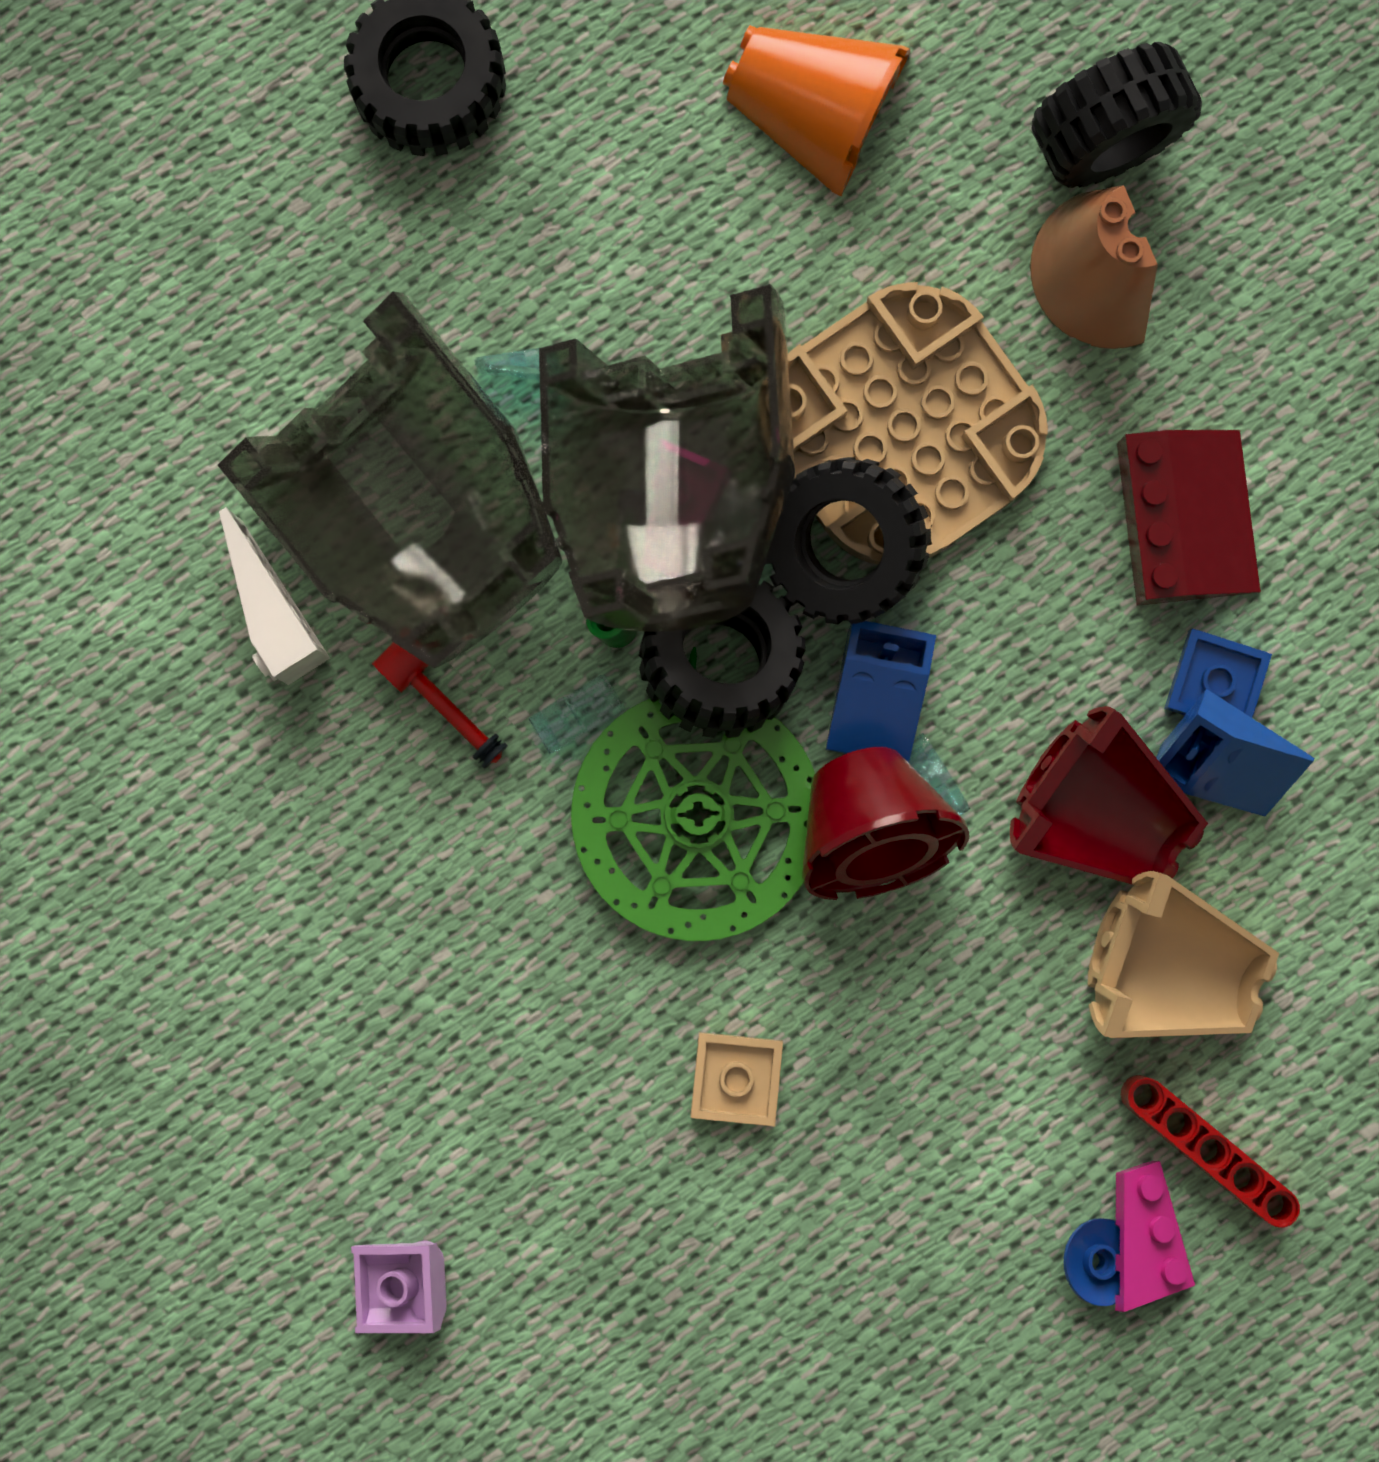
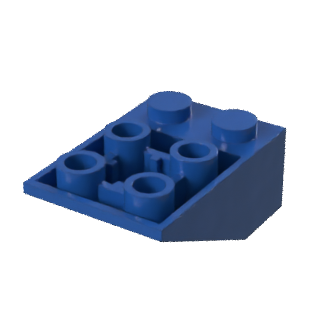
(880, 688)
(1231, 757)

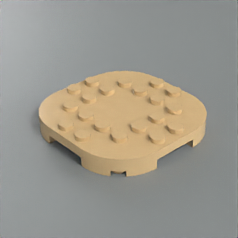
(921, 393)

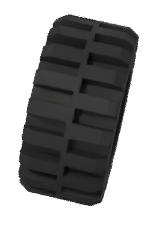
(1116, 114)
(436, 121)
(902, 532)
(723, 705)

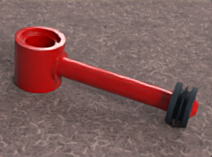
(405, 670)

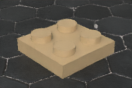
(736, 1079)

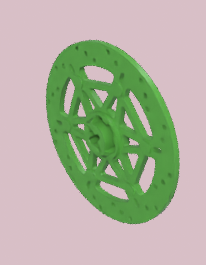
(774, 810)

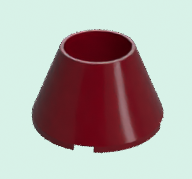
(875, 825)

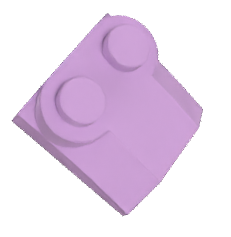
(399, 1287)

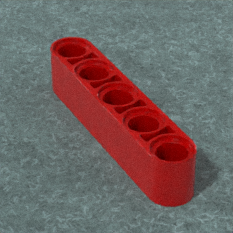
(1227, 1159)

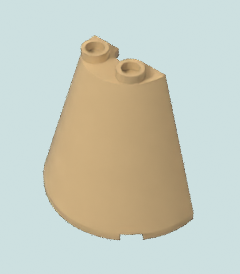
(1174, 965)

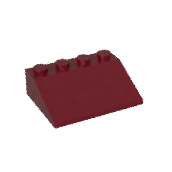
(1187, 515)

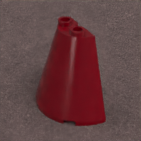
(1104, 804)

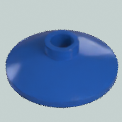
(1092, 1284)

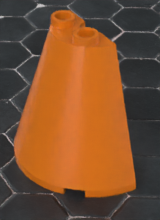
(814, 94)

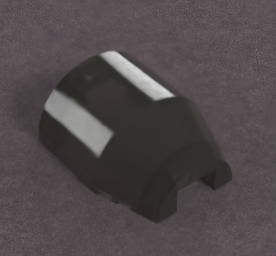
(670, 473)
(406, 494)

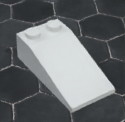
(274, 622)

